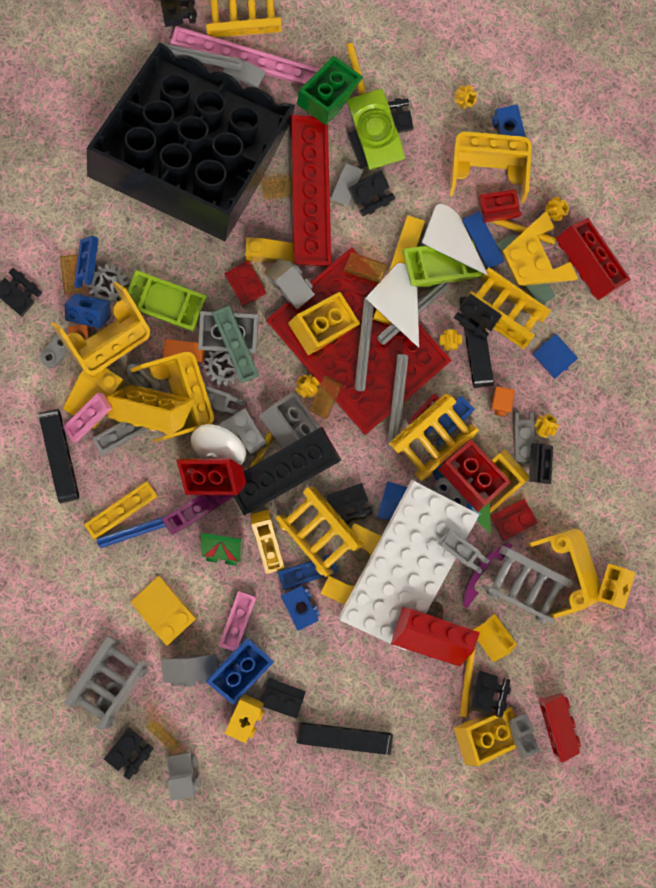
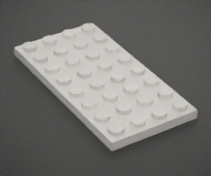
(406, 562)

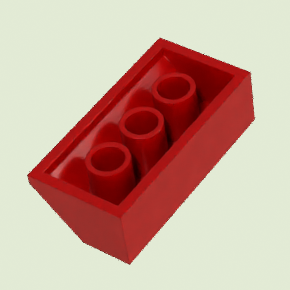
(592, 258)
(434, 637)

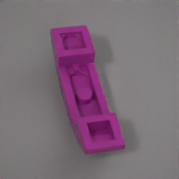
(193, 512)
(469, 593)

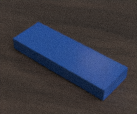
(483, 240)
(301, 574)

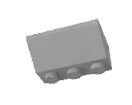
(212, 340)
(292, 424)

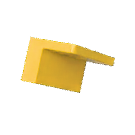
(495, 638)

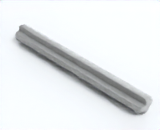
(206, 57)
(423, 302)
(364, 346)
(398, 397)

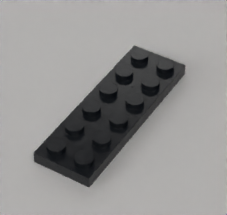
(286, 470)

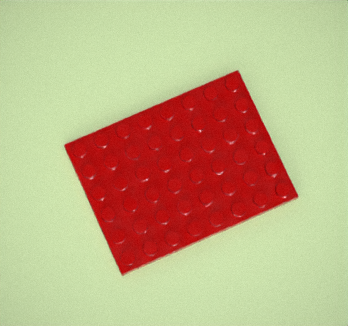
(340, 356)

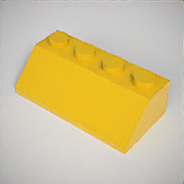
(149, 408)

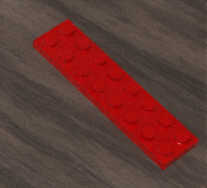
(310, 191)

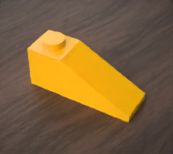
(268, 250)
(267, 541)

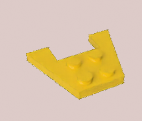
(529, 261)

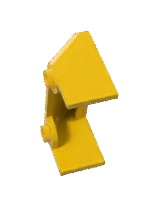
(492, 152)
(112, 341)
(184, 381)
(575, 544)

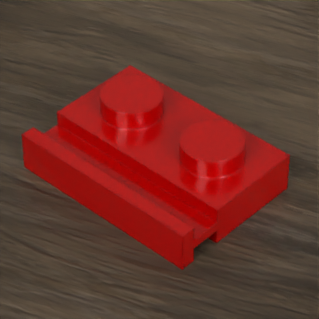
(499, 205)
(245, 283)
(514, 519)

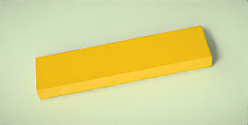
(120, 510)

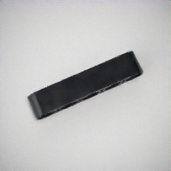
(478, 356)
(59, 456)
(344, 738)

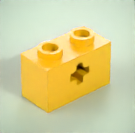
(616, 586)
(238, 727)

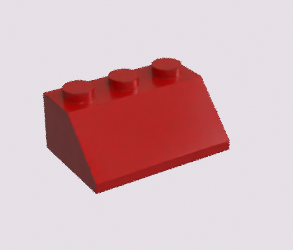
(474, 475)
(211, 476)
(560, 726)

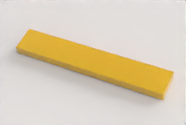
(408, 239)

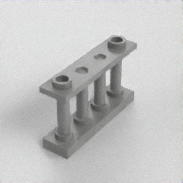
(527, 565)
(88, 681)

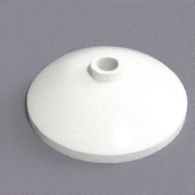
(217, 442)

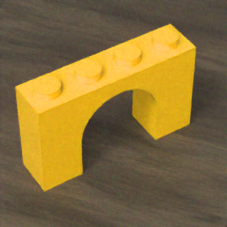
(339, 590)

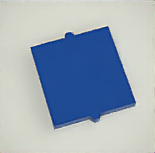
(555, 356)

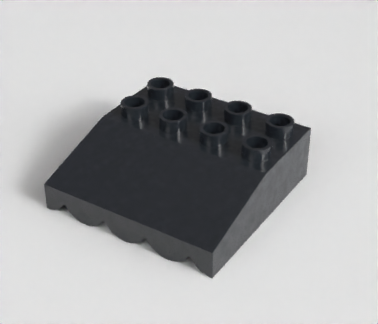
(188, 142)

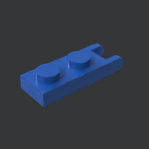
(86, 261)
(462, 409)

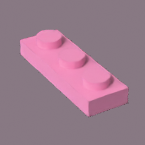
(87, 417)
(237, 621)

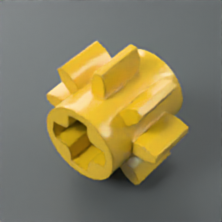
(465, 96)
(557, 209)
(450, 340)
(307, 386)
(546, 425)

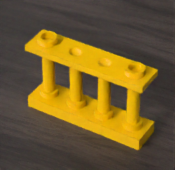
(247, 27)
(506, 325)
(416, 431)
(337, 527)

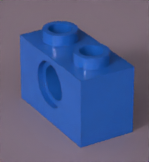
(508, 116)
(87, 310)
(305, 618)

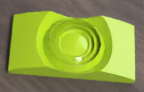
(376, 129)
(431, 267)
(166, 300)

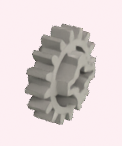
(101, 288)
(213, 361)

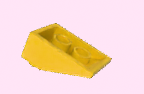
(323, 323)
(88, 386)
(513, 472)
(163, 610)
(485, 738)

